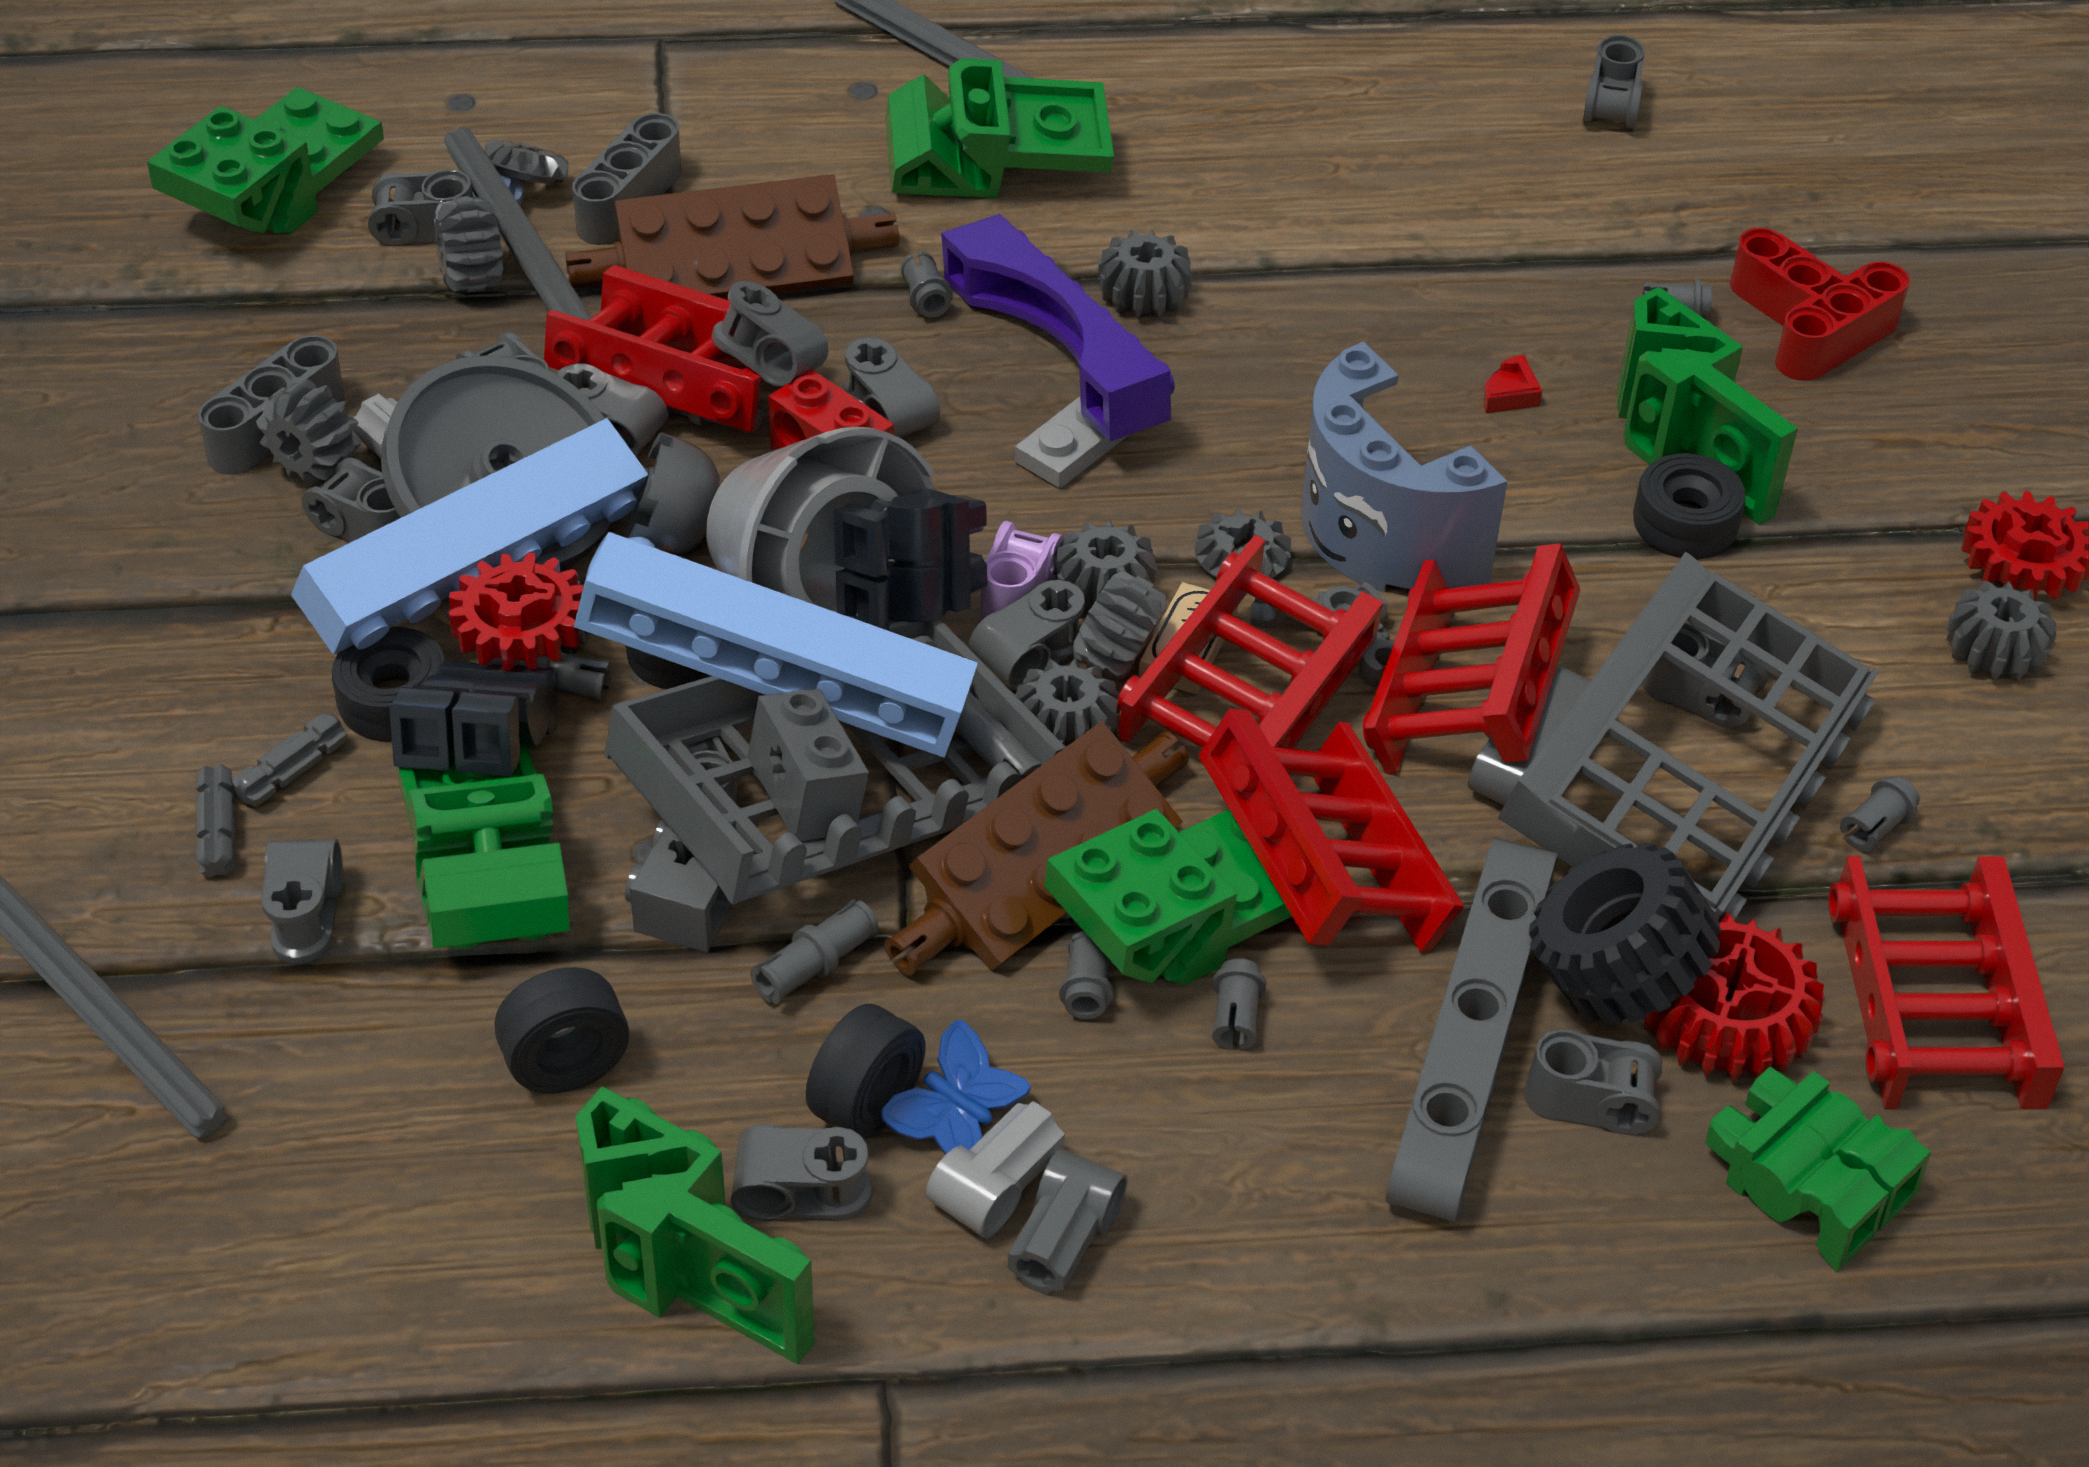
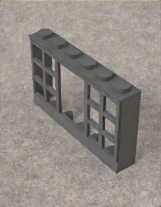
(1747, 629)
(712, 707)

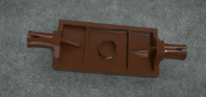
(763, 233)
(991, 870)

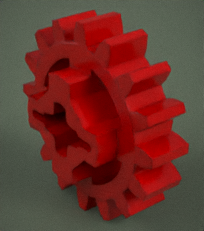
(2028, 544)
(516, 611)

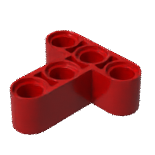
(1820, 309)

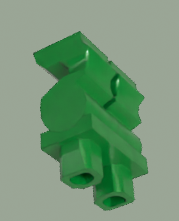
(1818, 1157)

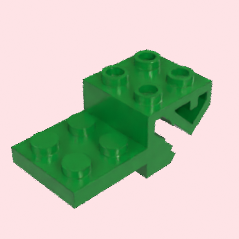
(992, 124)
(264, 167)
(1684, 399)
(485, 854)
(1166, 895)
(670, 1236)

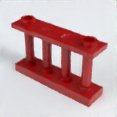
(660, 316)
(1313, 674)
(1516, 680)
(1297, 853)
(1999, 951)

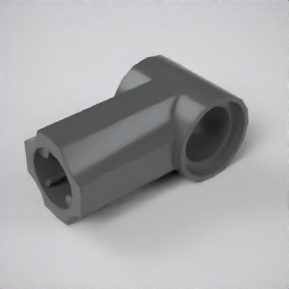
(1070, 1208)

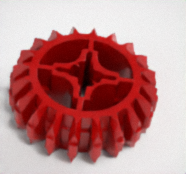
(1771, 1010)

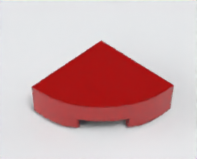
(1512, 387)

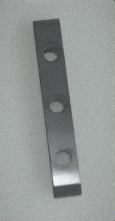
(1471, 1032)

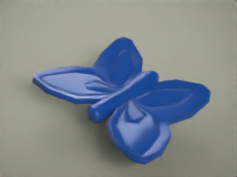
(960, 1099)

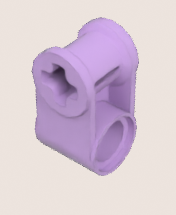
(1016, 566)

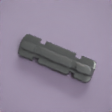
(289, 760)
(215, 821)

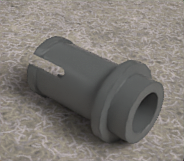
(928, 292)
(1695, 296)
(1890, 803)
(1086, 987)
(1238, 991)

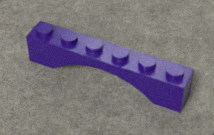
(1004, 272)

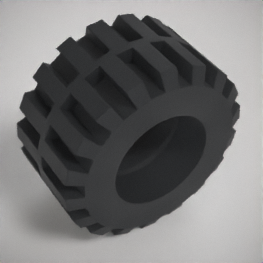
(1625, 933)

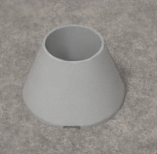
(772, 499)

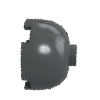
(675, 496)

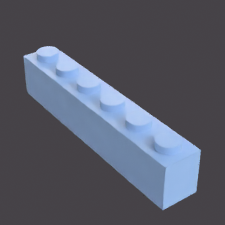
(515, 511)
(774, 643)

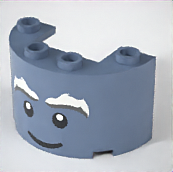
(1375, 506)

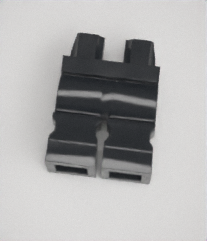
(930, 551)
(473, 717)

